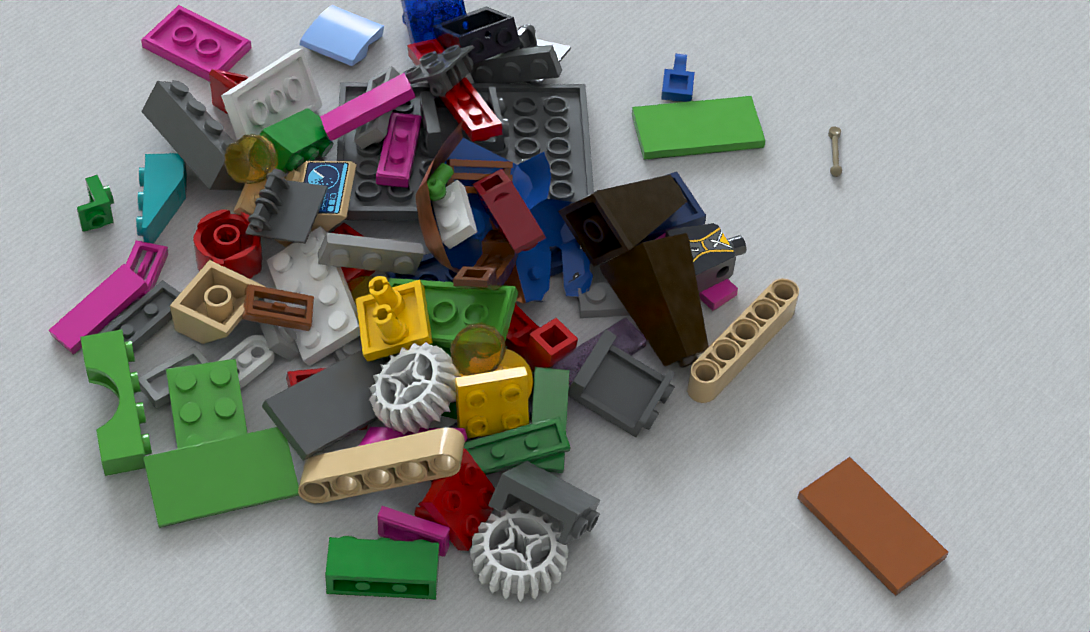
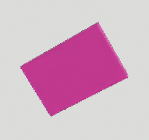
(195, 43)

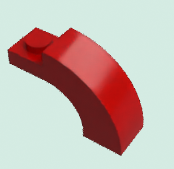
(539, 345)

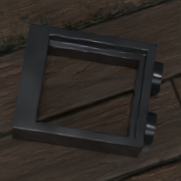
(486, 30)

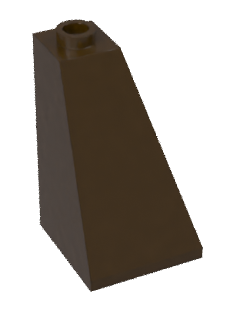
(621, 216)
(662, 297)

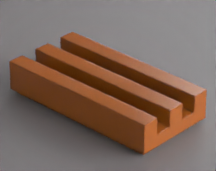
(504, 165)
(278, 313)

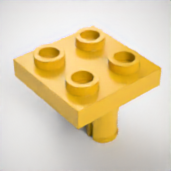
(392, 318)
(492, 401)

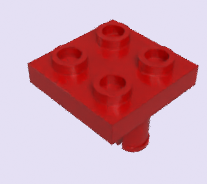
(459, 502)

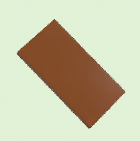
(873, 525)

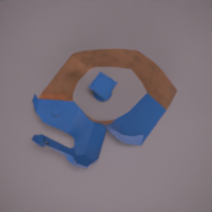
(532, 182)

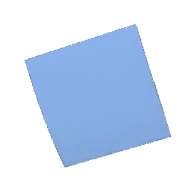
(341, 35)

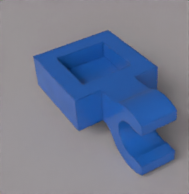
(677, 81)

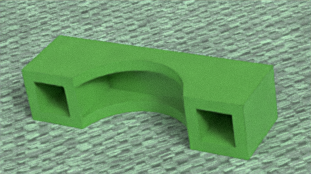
(120, 438)

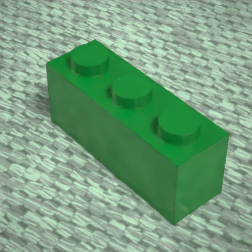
(298, 139)
(382, 568)

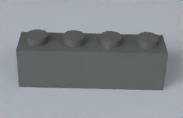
(191, 133)

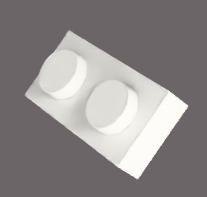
(454, 215)

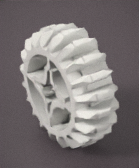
(414, 388)
(508, 568)

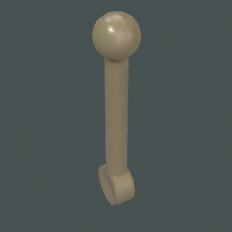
(834, 134)

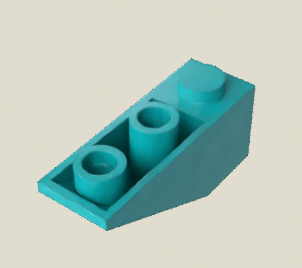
(163, 193)

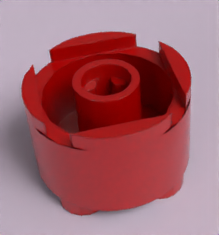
(224, 241)

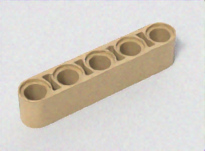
(742, 340)
(382, 465)

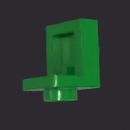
(98, 211)

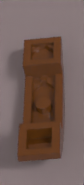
(491, 268)

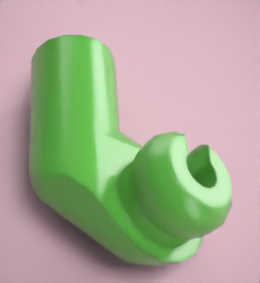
(437, 182)

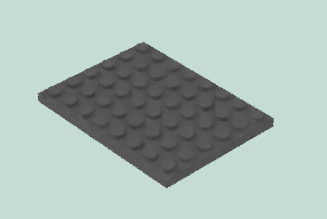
(539, 120)

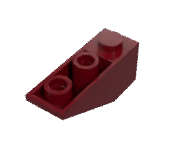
(508, 211)

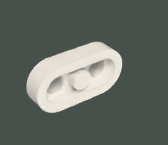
(247, 365)

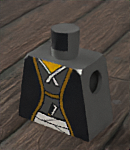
(711, 253)

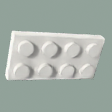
(272, 95)
(334, 310)

